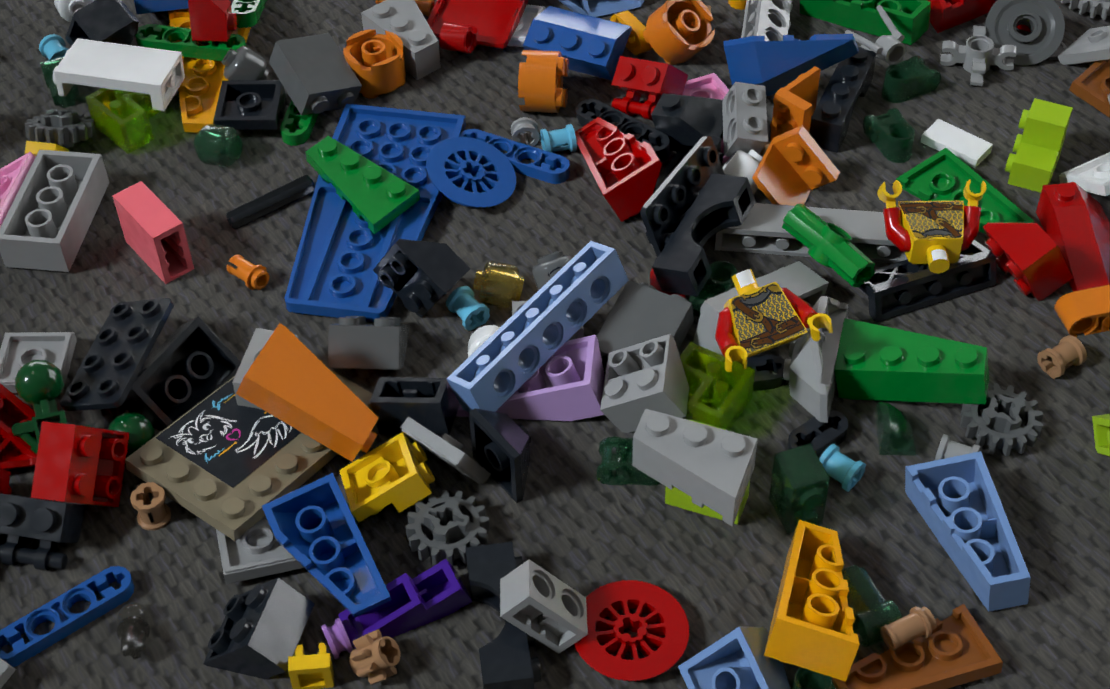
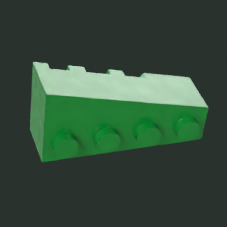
(908, 16)
(908, 366)

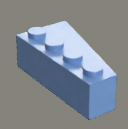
(971, 525)

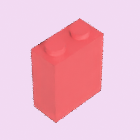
(153, 232)

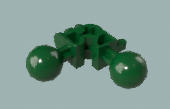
(41, 383)

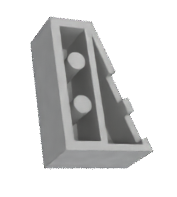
(407, 22)
(696, 459)

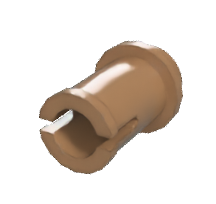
(916, 624)

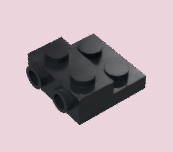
(250, 104)

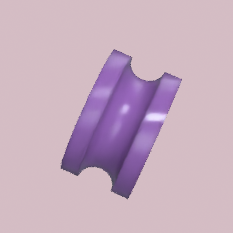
(337, 638)

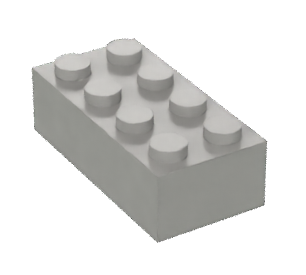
(53, 210)

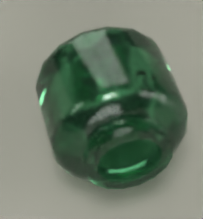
(218, 145)

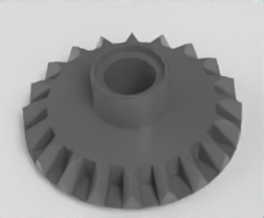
(1041, 17)

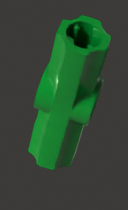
(829, 245)

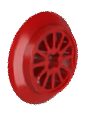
(645, 598)

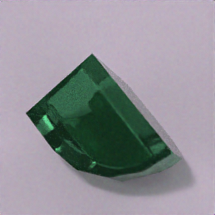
(894, 431)

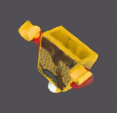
(931, 229)
(763, 320)

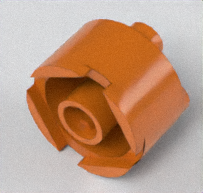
(679, 30)
(376, 61)
(542, 81)

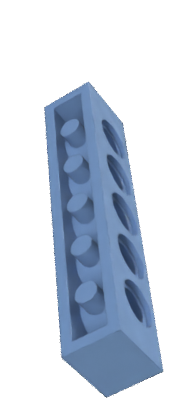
(538, 329)

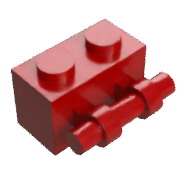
(645, 80)

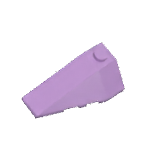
(563, 388)

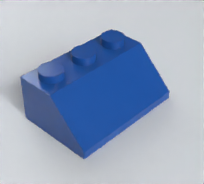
(587, 41)

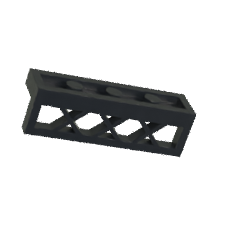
(922, 288)

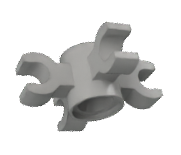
(978, 55)

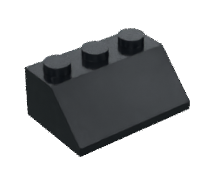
(181, 374)

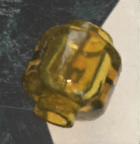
(498, 284)

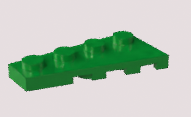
(944, 179)
(368, 187)

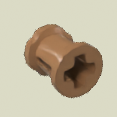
(1058, 359)
(141, 502)

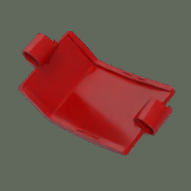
(474, 22)

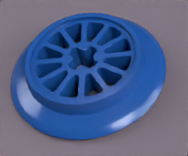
(473, 167)

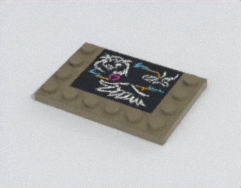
(231, 459)

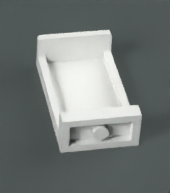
(121, 68)

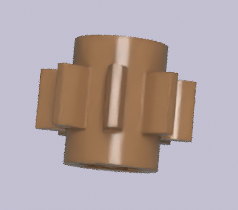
(375, 657)

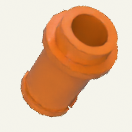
(253, 275)

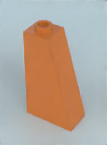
(308, 396)

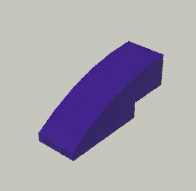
(413, 603)

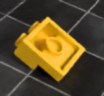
(386, 476)

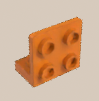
(795, 103)
(793, 168)

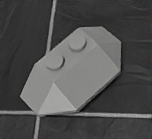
(813, 362)

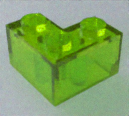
(122, 116)
(714, 393)

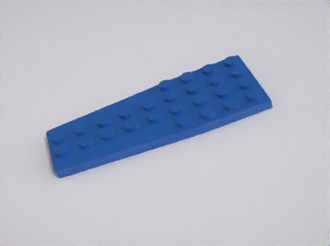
(336, 247)

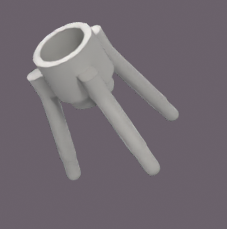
(887, 46)

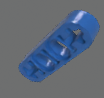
(547, 165)
(59, 612)

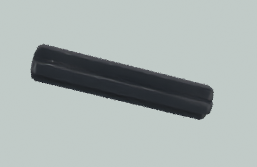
(270, 202)

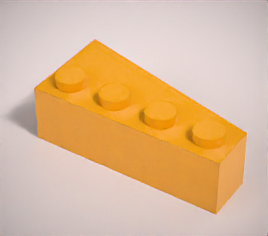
(812, 609)

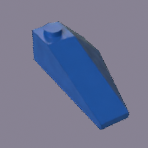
(781, 62)
(326, 541)

